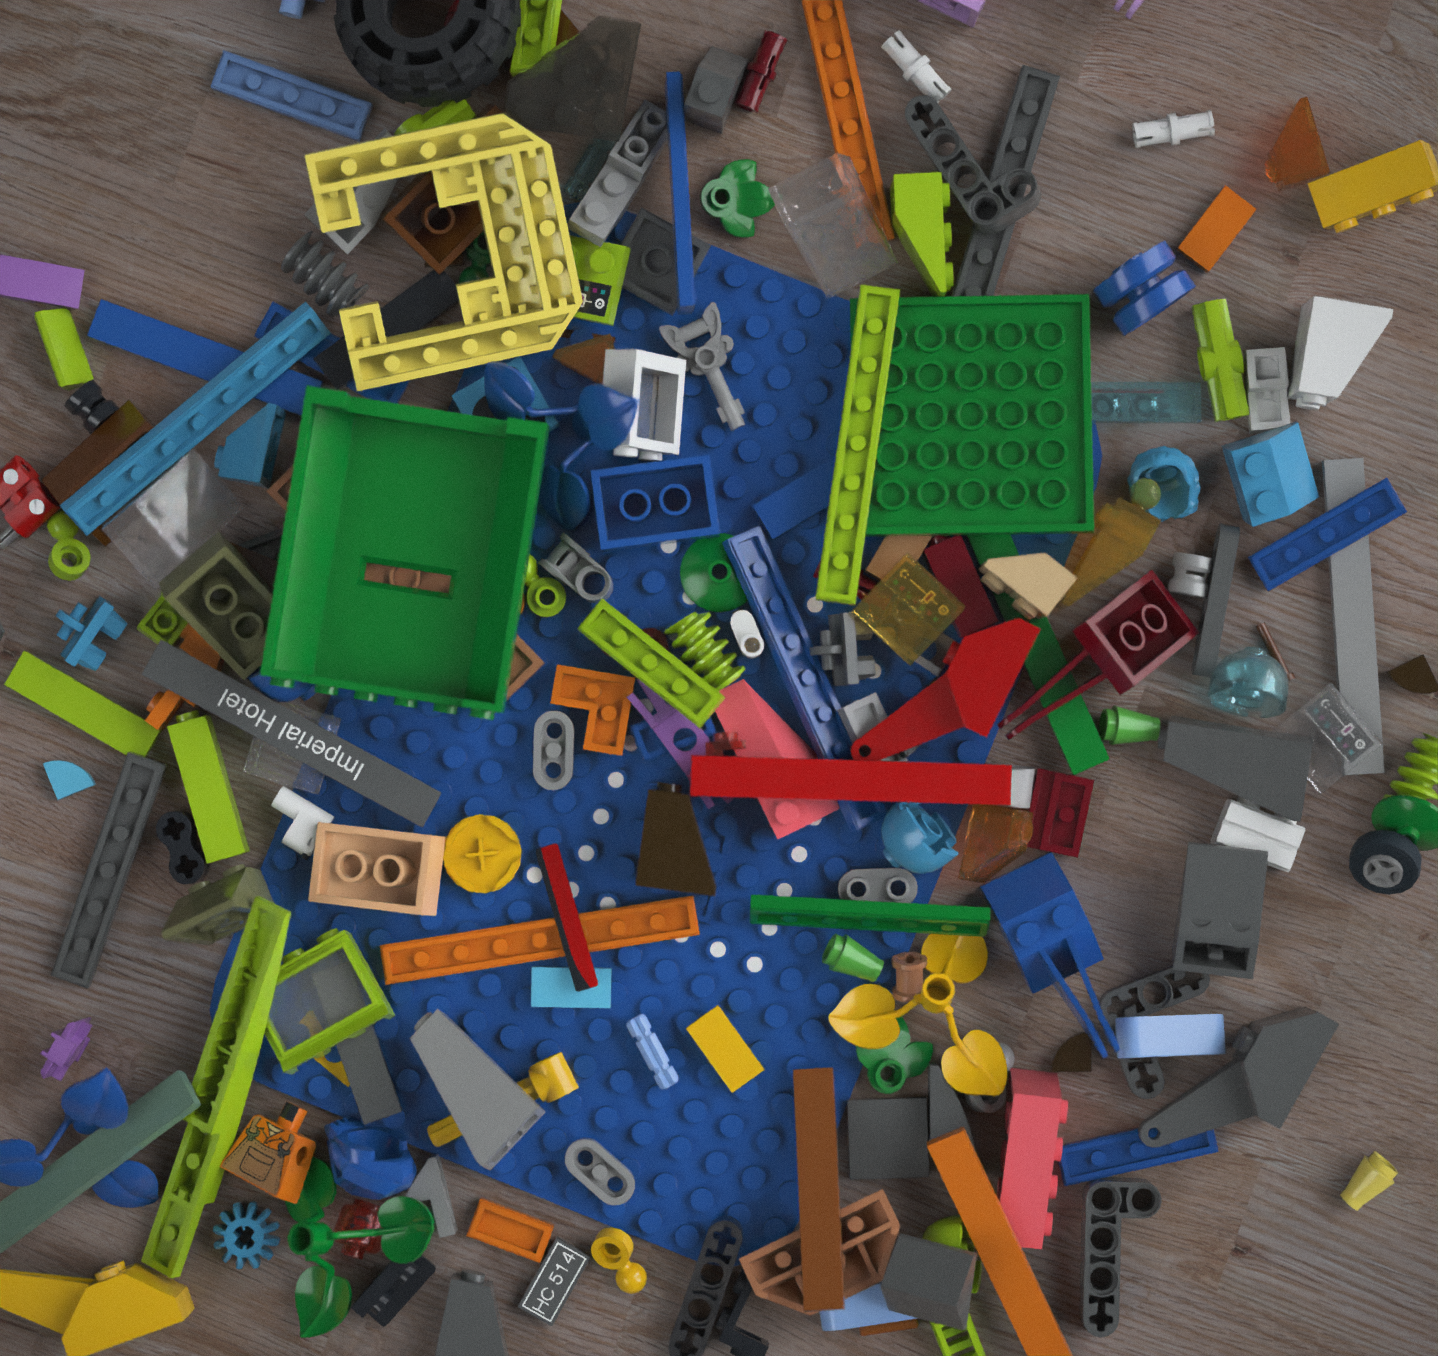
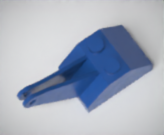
(1048, 934)

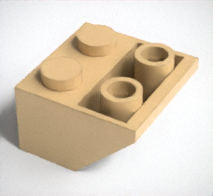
(1031, 580)

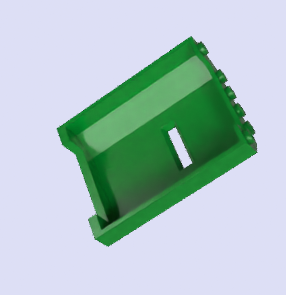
(415, 496)

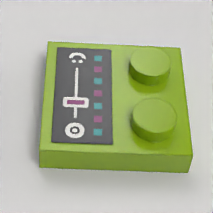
(600, 278)

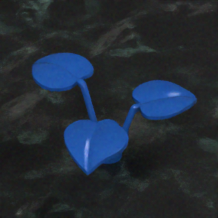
(599, 418)
(88, 1107)

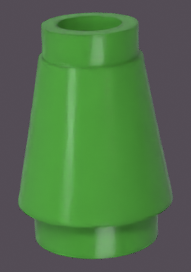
(1127, 726)
(851, 958)

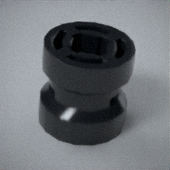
(91, 406)

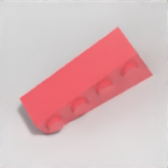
(1030, 1153)

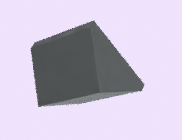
(929, 1281)

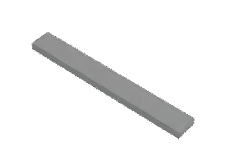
(1354, 611)

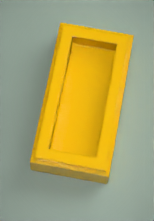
(725, 1048)

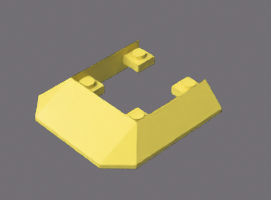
(525, 233)

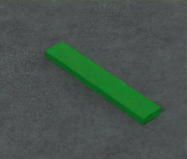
(869, 915)

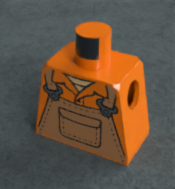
(273, 1154)

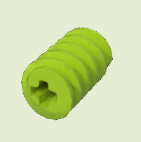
(705, 650)
(1423, 773)

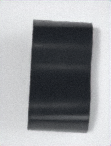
(181, 847)

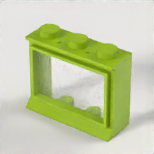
(322, 1000)

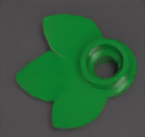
(743, 198)
(902, 1056)

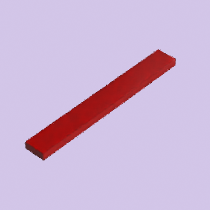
(850, 780)

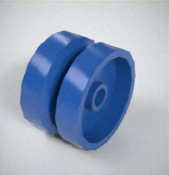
(1140, 283)

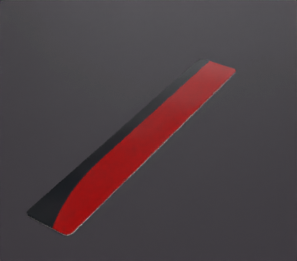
(566, 917)

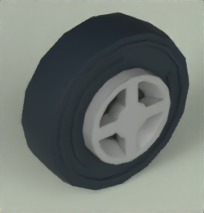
(1385, 862)

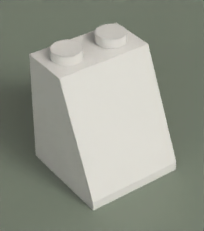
(1330, 348)

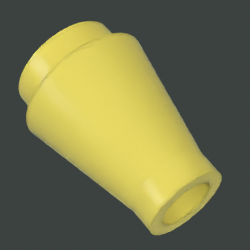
(1369, 1180)

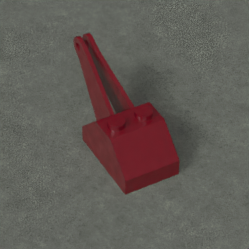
(1125, 640)

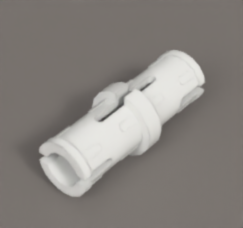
(915, 67)
(1173, 129)

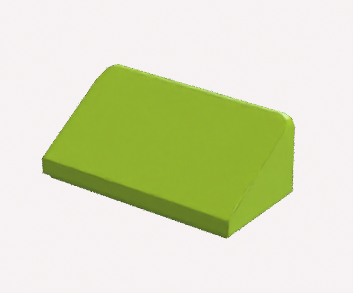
(63, 348)

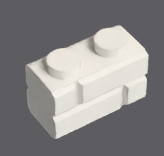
(1247, 827)

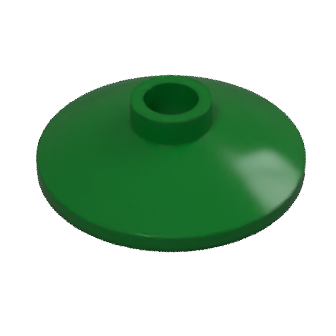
(698, 581)
(1409, 817)

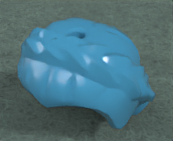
(1174, 475)

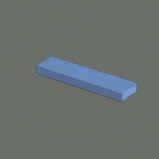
(291, 96)

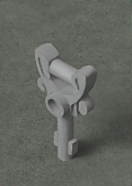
(707, 359)

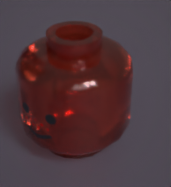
(358, 1217)

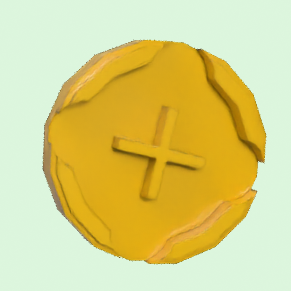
(482, 853)

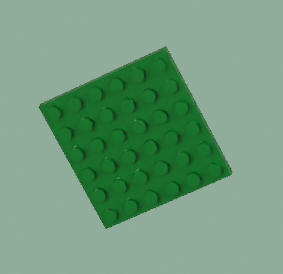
(986, 418)

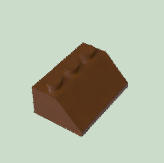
(96, 453)

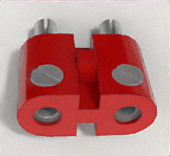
(23, 500)

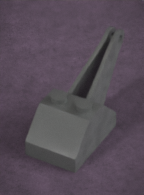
(1262, 1079)

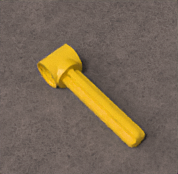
(546, 1080)

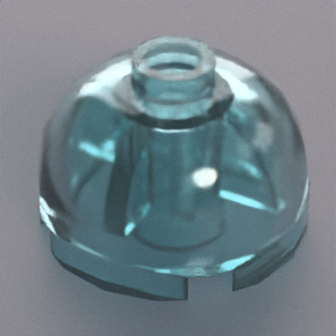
(1249, 682)

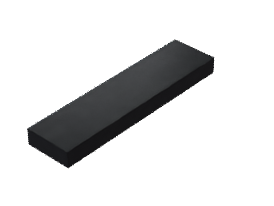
(406, 313)

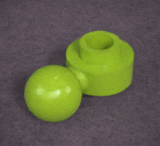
(64, 529)
(536, 586)

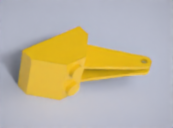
(98, 1311)

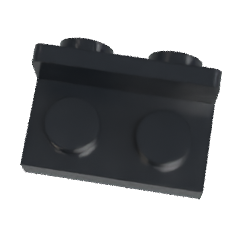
(393, 1289)

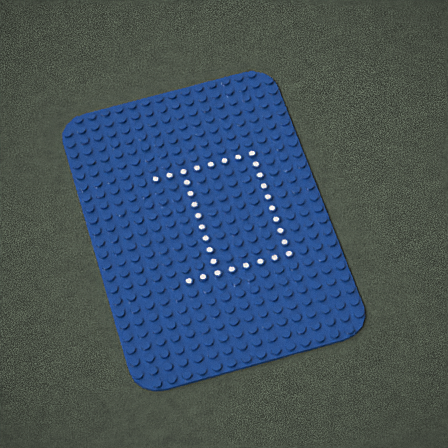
(695, 1143)

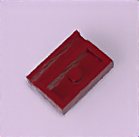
(1059, 811)

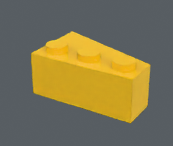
(1376, 186)

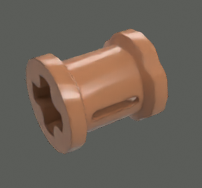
(908, 975)

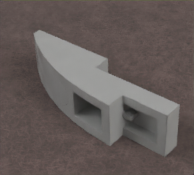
(621, 175)

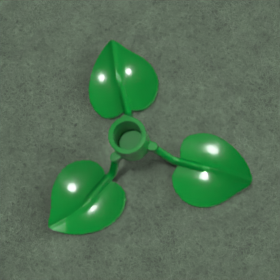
(319, 1295)

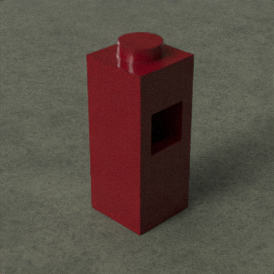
(954, 569)

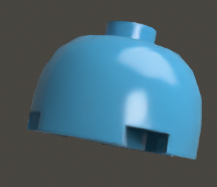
(916, 839)

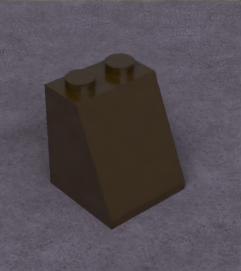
(672, 845)

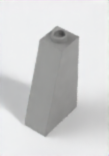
(476, 1090)

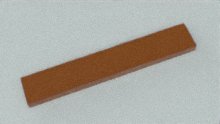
(818, 1190)

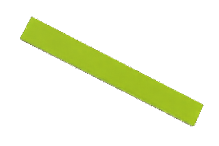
(857, 445)

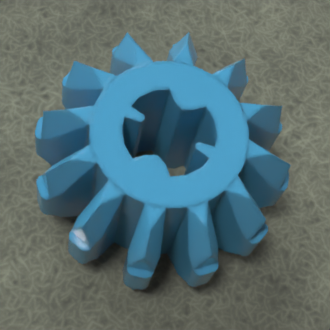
(260, 1236)

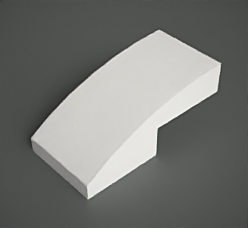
(1266, 389)

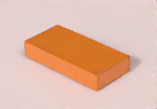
(1216, 229)
(510, 1230)

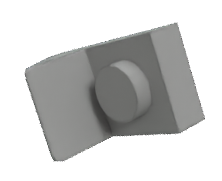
(433, 1186)

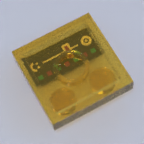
(908, 608)

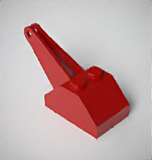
(965, 696)

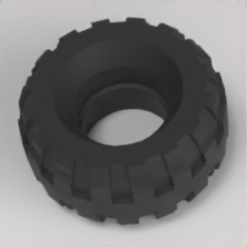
(431, 66)

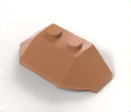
(867, 1245)

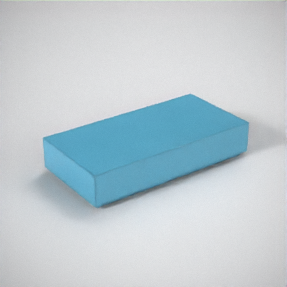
(556, 989)

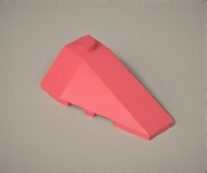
(770, 737)

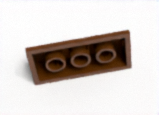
(433, 231)

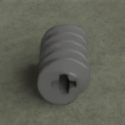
(322, 276)

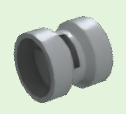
(1190, 584)

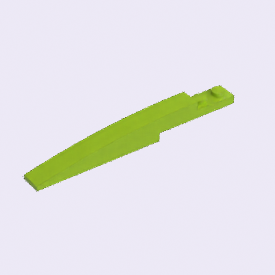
(221, 1087)

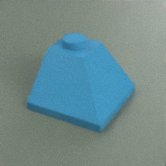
(252, 448)

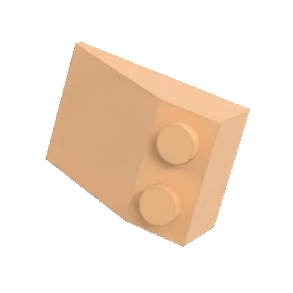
(376, 869)

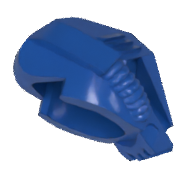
(369, 1159)

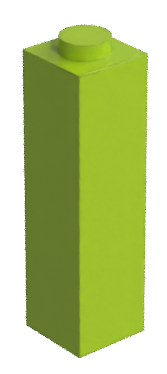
(208, 787)

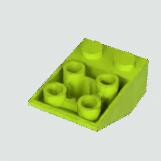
(919, 223)

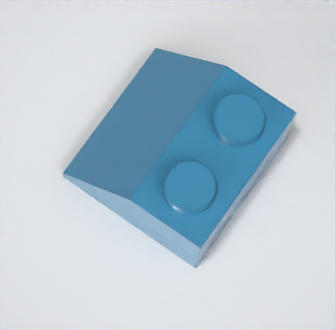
(1270, 474)

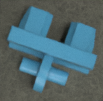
(79, 647)

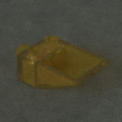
(1119, 539)

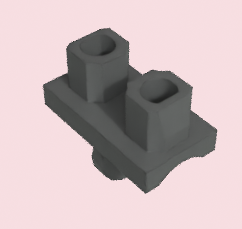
(840, 649)

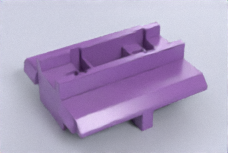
(66, 1048)

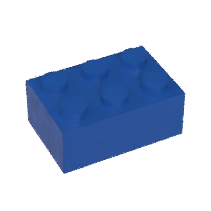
(655, 503)

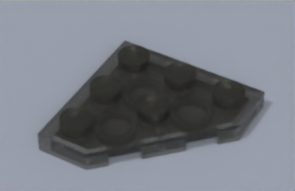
(579, 83)

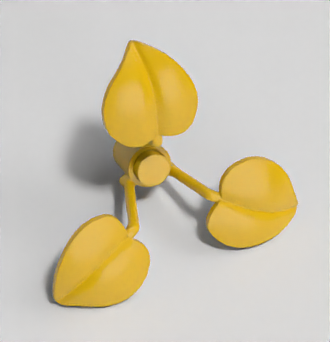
(869, 1018)

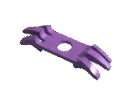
(665, 725)

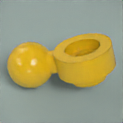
(630, 1275)

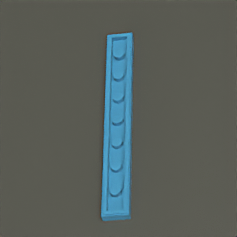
(195, 419)

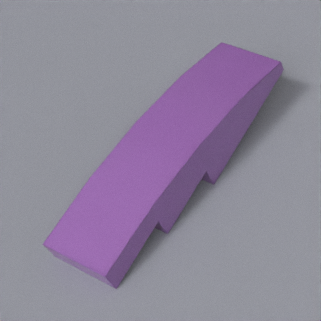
(40, 282)

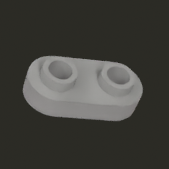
(552, 750)
(878, 884)
(599, 1171)

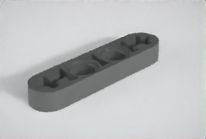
(1216, 602)

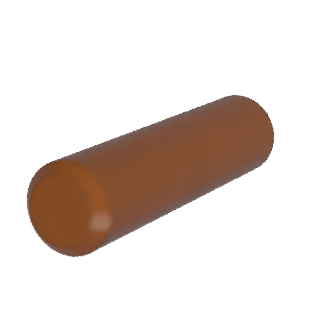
(888, 1327)

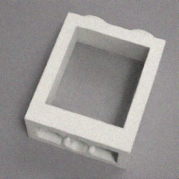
(660, 389)

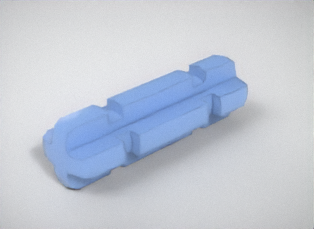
(652, 1051)

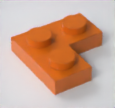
(605, 699)

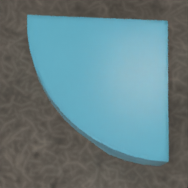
(67, 778)

